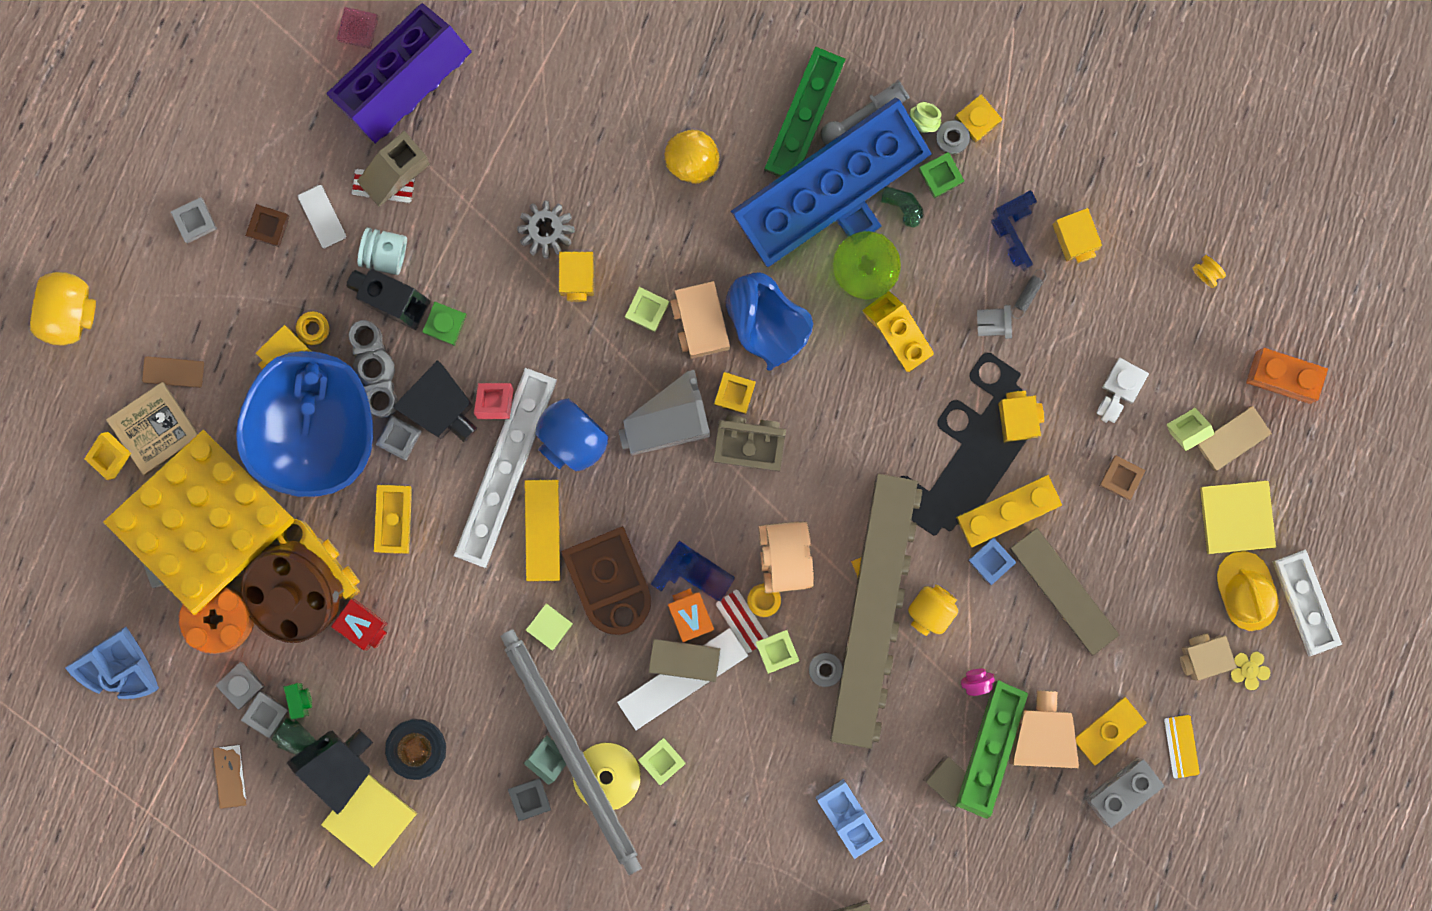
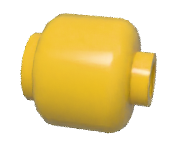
(933, 610)

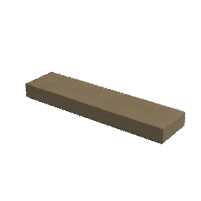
(1064, 591)

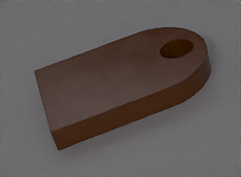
(608, 579)

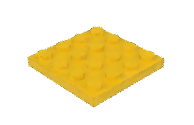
(198, 521)

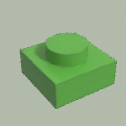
(941, 175)
(444, 323)

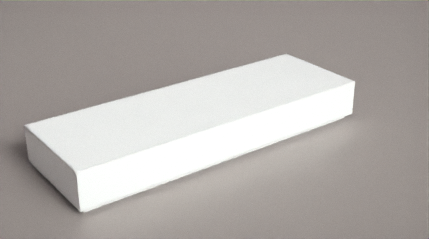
(1307, 603)

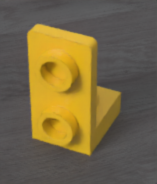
(899, 330)

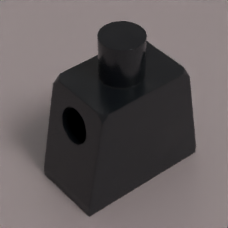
(389, 297)
(438, 404)
(333, 767)

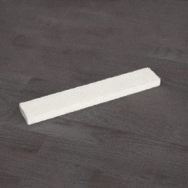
(505, 468)

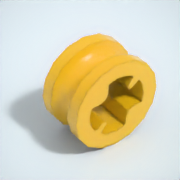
(1209, 271)

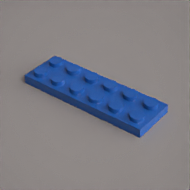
(831, 182)

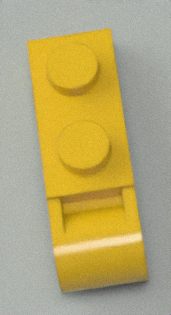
(328, 554)

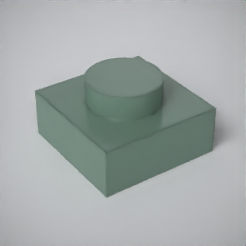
(546, 760)

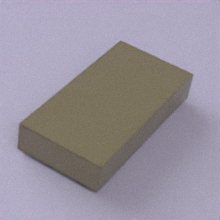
(684, 660)

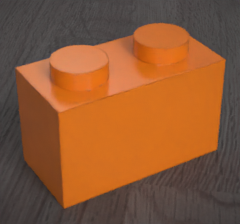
(1287, 375)

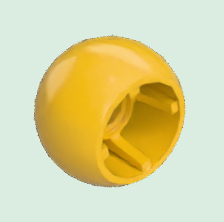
(61, 309)

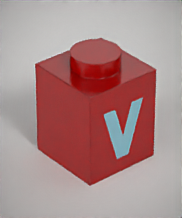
(360, 625)

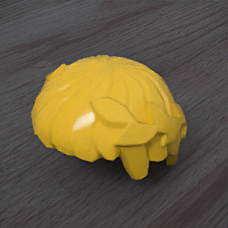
(692, 156)

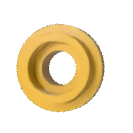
(303, 323)

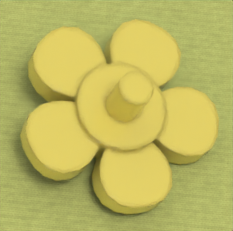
(1250, 670)

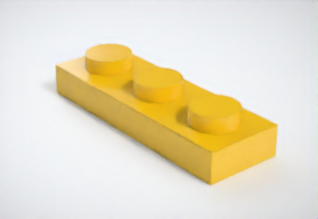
(1009, 511)

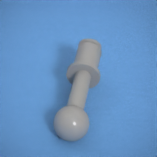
(835, 129)

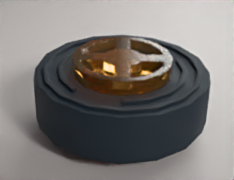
(404, 746)

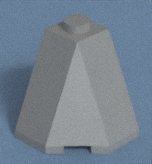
(667, 419)

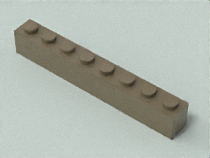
(874, 611)

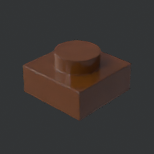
(267, 225)

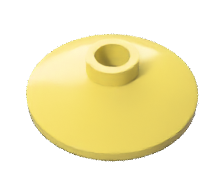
(622, 766)

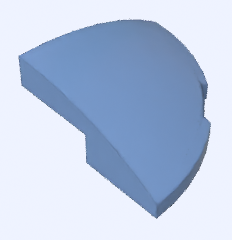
(115, 666)

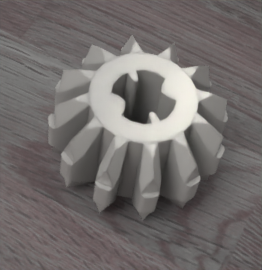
(534, 234)

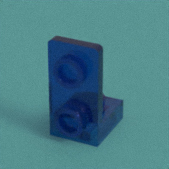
(1018, 210)
(696, 570)

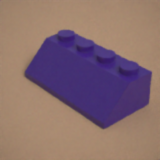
(399, 72)

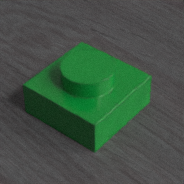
(298, 700)

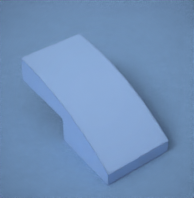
(848, 818)

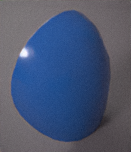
(305, 425)

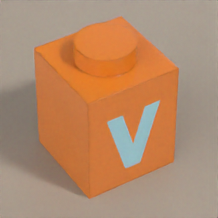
(690, 615)

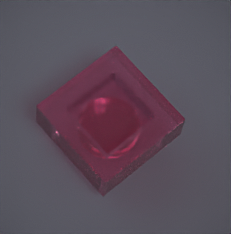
(357, 27)

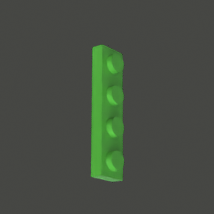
(992, 749)

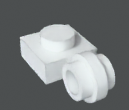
(1124, 383)

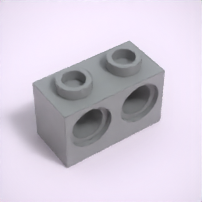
(1124, 792)

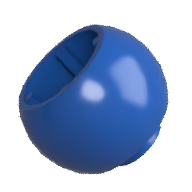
(570, 436)

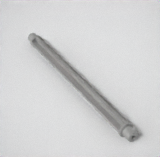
(570, 752)

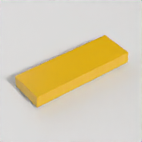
(542, 530)

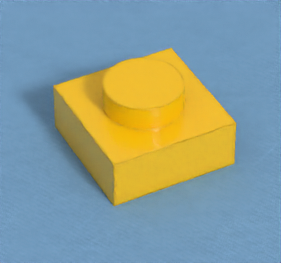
(979, 118)
(734, 393)
(107, 456)

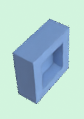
(992, 561)

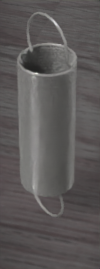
(1028, 293)

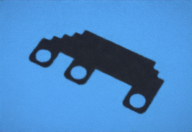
(978, 461)

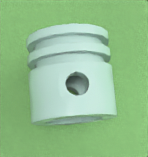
(382, 251)

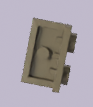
(749, 444)

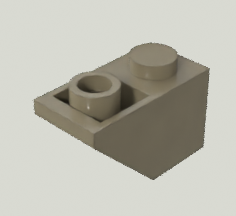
(393, 168)

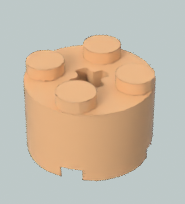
(786, 557)

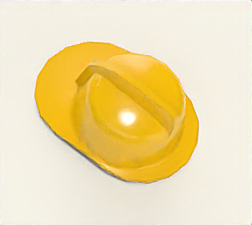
(1247, 590)

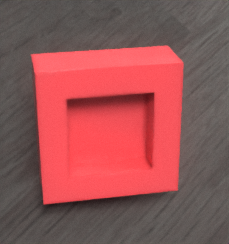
(493, 401)

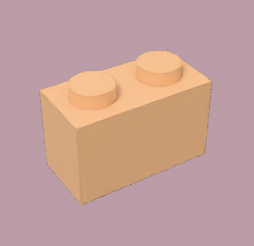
(701, 320)

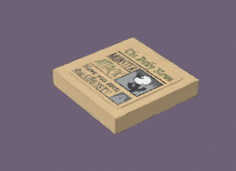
(153, 428)

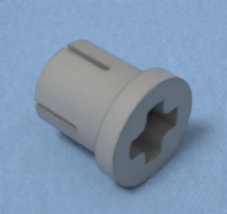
(995, 322)

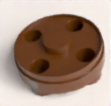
(290, 593)

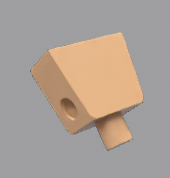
(1045, 736)

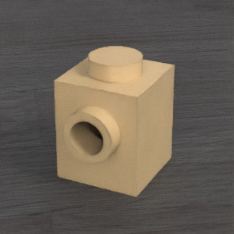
(1207, 657)

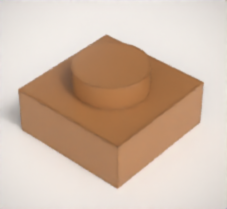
(1122, 478)

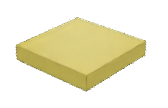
(1238, 517)
(370, 821)

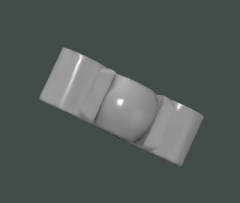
(373, 352)

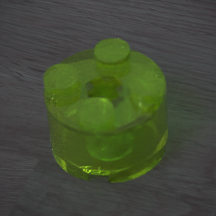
(874, 248)

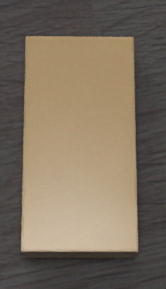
(1234, 438)

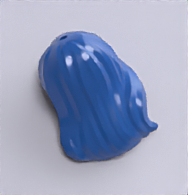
(767, 319)

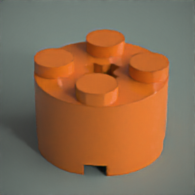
(229, 634)

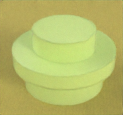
(926, 117)

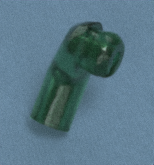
(908, 204)

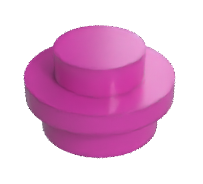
(977, 682)

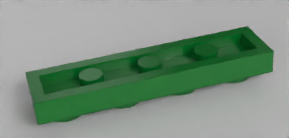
(805, 112)

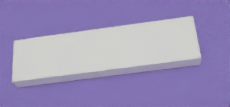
(666, 690)

